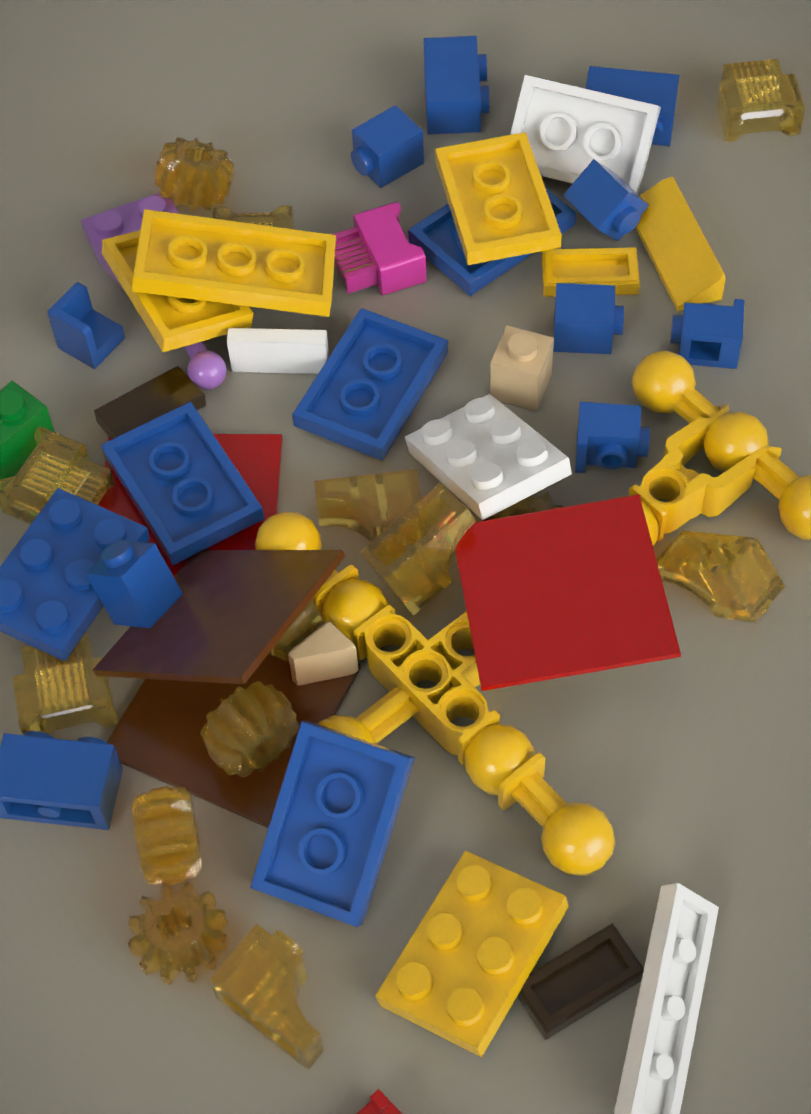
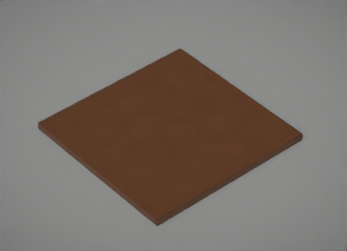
(227, 617)
(164, 738)

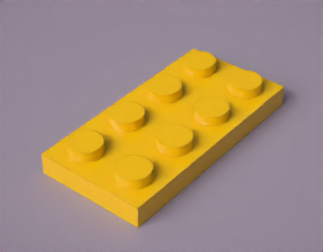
(235, 263)

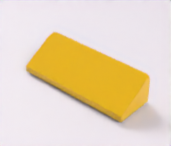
(679, 247)

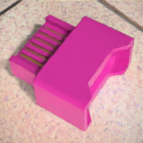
(378, 253)

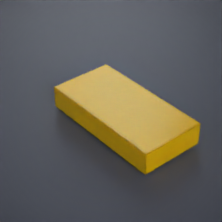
(591, 266)

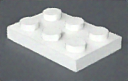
(576, 125)
(487, 456)

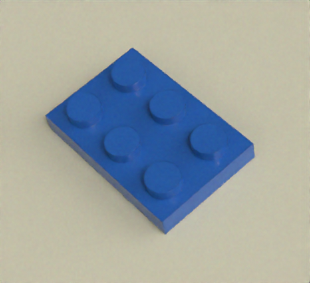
(443, 247)
(370, 383)
(182, 483)
(44, 577)
(332, 823)

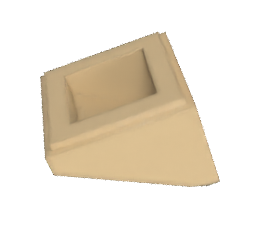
(323, 656)

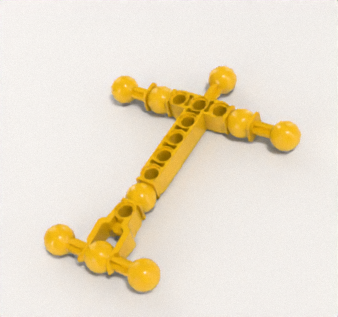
(498, 755)

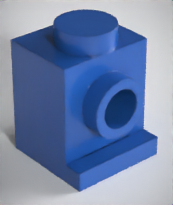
(709, 334)
(610, 436)

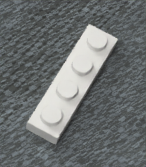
(667, 1004)

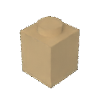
(521, 368)

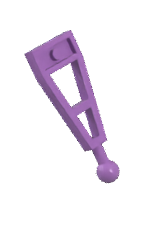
(205, 367)

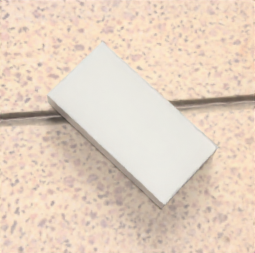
(277, 350)

